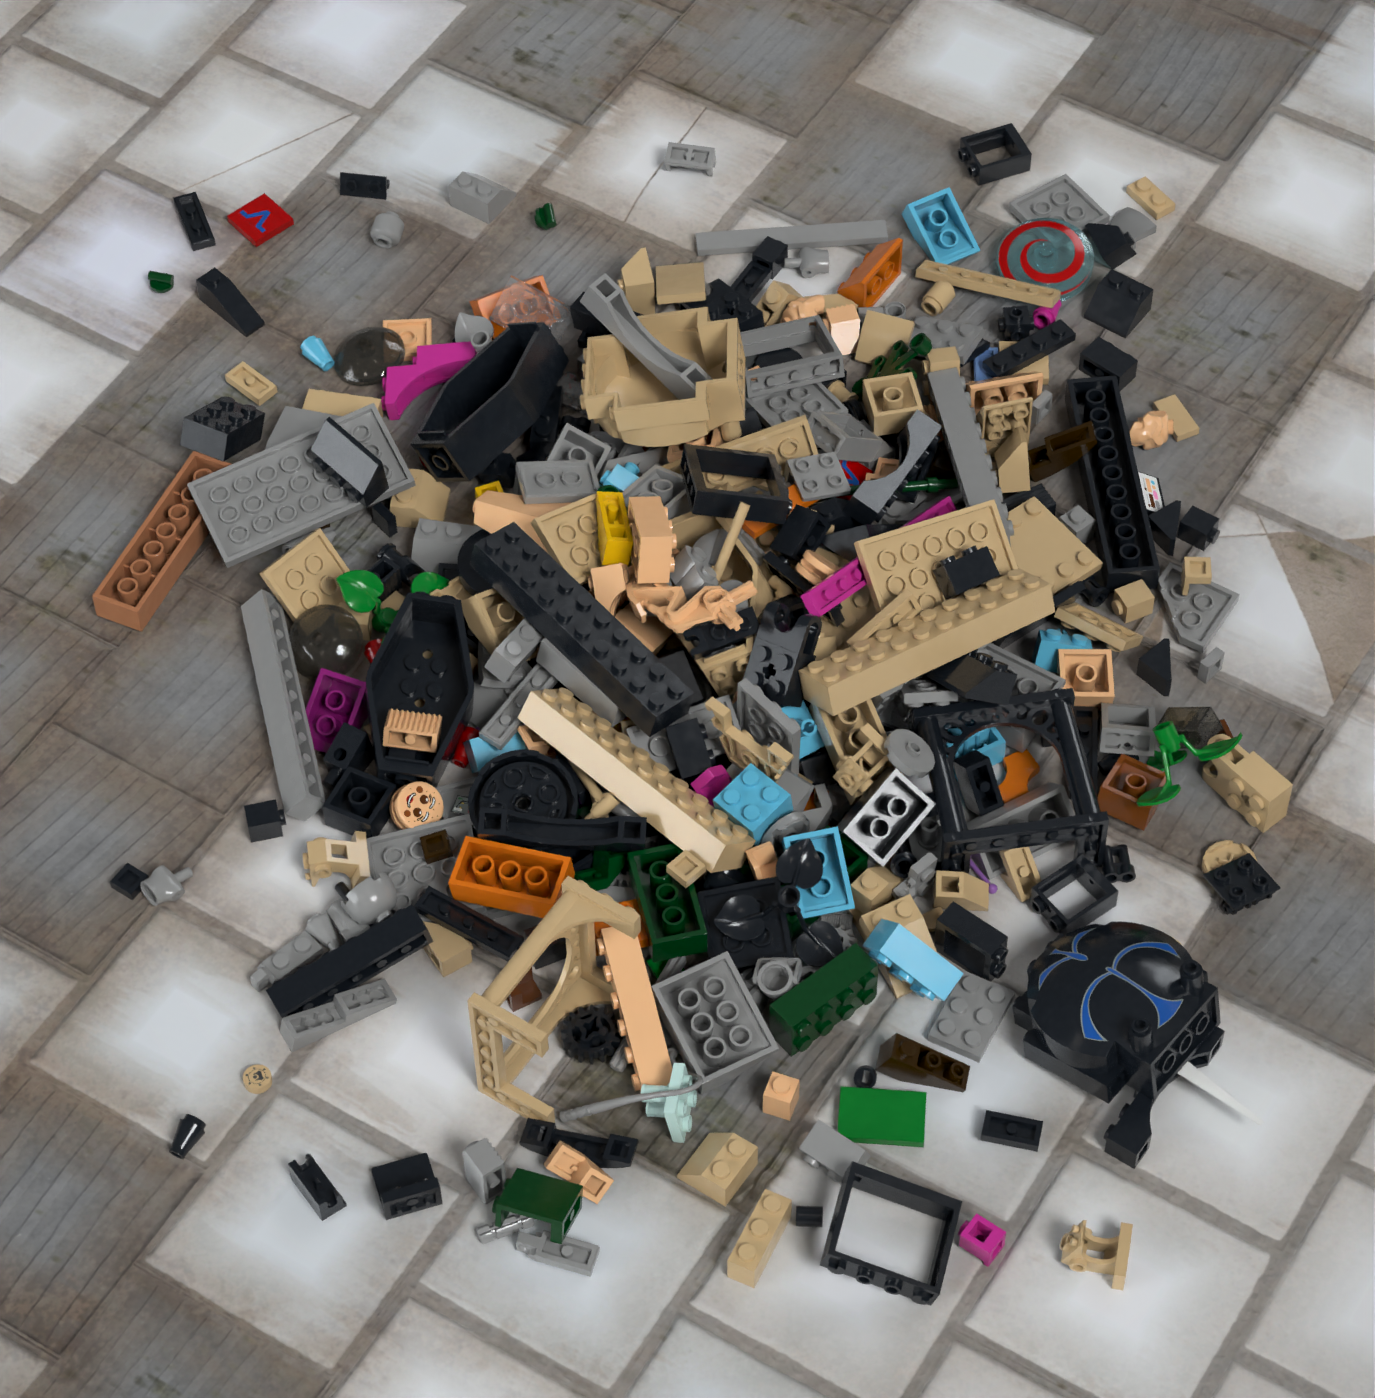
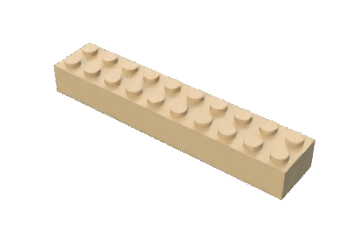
(926, 641)
(636, 779)

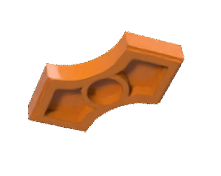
(1019, 771)

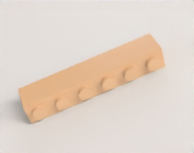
(636, 1008)

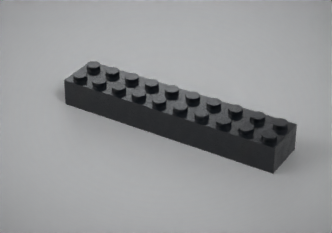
(1113, 484)
(582, 629)

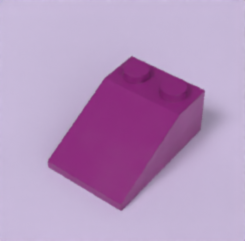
(332, 703)

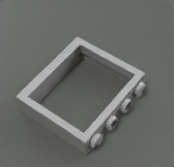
(796, 372)

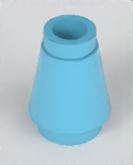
(316, 351)

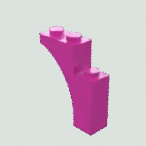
(430, 367)

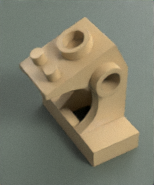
(850, 774)
(322, 864)
(1115, 1252)

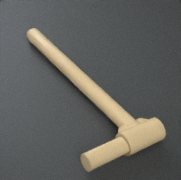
(730, 541)
(603, 803)

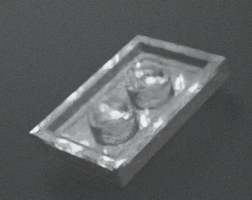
(528, 304)

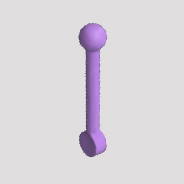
(992, 887)

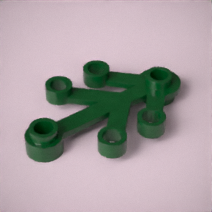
(919, 346)

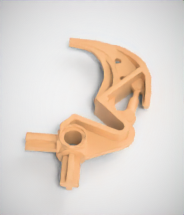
(679, 614)

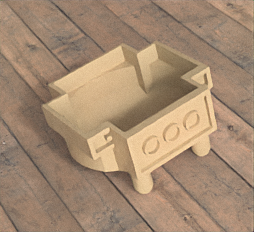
(641, 409)

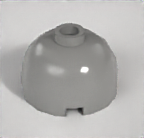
(371, 900)

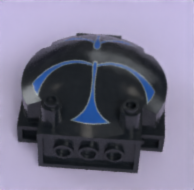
(1116, 1008)

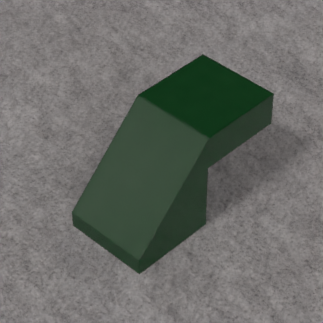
(605, 869)

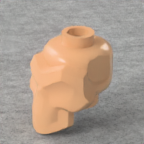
(804, 308)
(1151, 430)

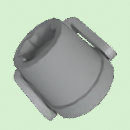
(775, 975)

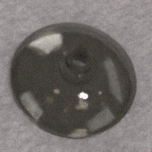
(366, 355)
(338, 648)

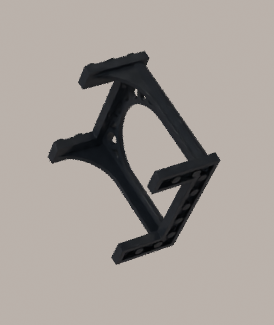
(1057, 730)

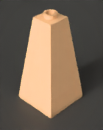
(499, 509)

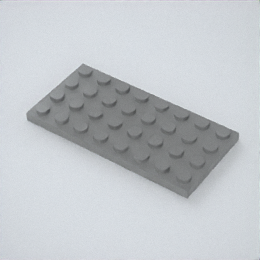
(284, 495)

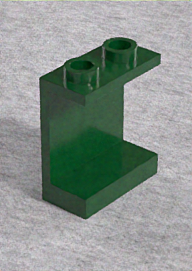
(540, 1199)

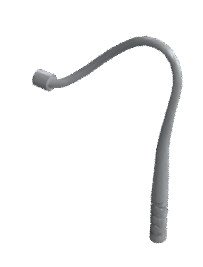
(598, 1107)

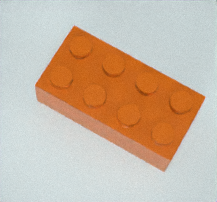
(508, 877)

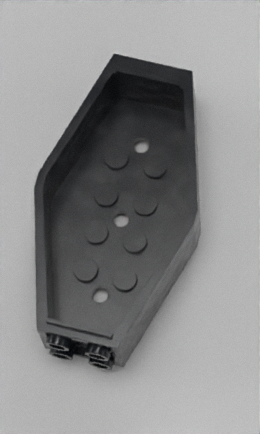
(490, 402)
(403, 675)

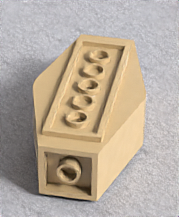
(726, 668)

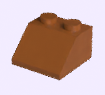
(1123, 788)

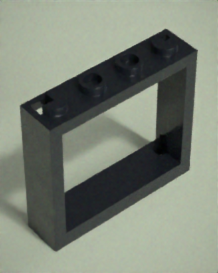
(725, 503)
(907, 1195)

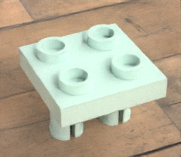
(673, 1108)

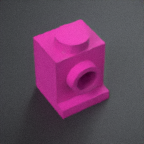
(985, 1231)

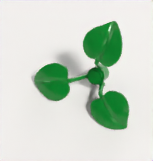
(363, 588)
(1169, 743)

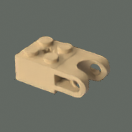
(1249, 785)

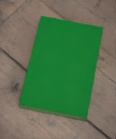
(882, 1116)

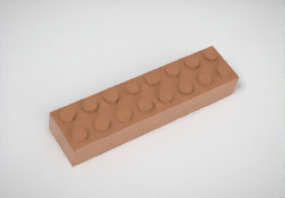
(157, 551)

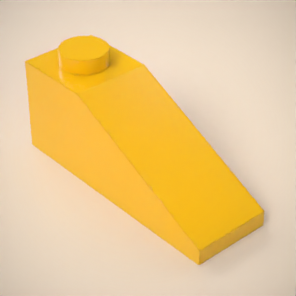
(614, 530)

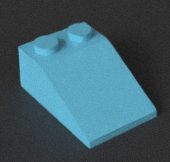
(940, 227)
(834, 889)

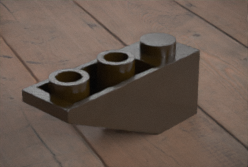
(921, 1065)

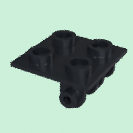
(1241, 883)

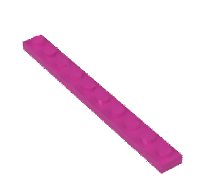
(851, 577)

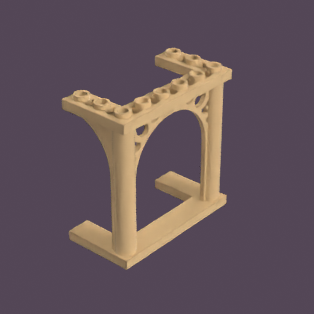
(578, 986)

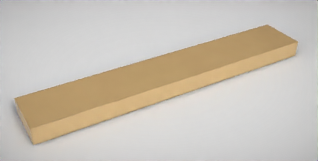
(989, 283)

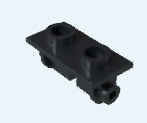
(364, 185)

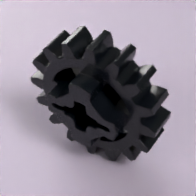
(589, 1031)

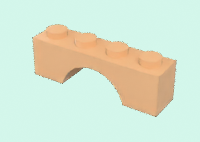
(609, 584)

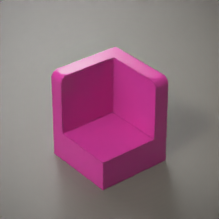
(711, 782)

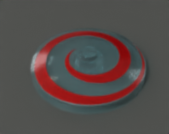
(1047, 255)

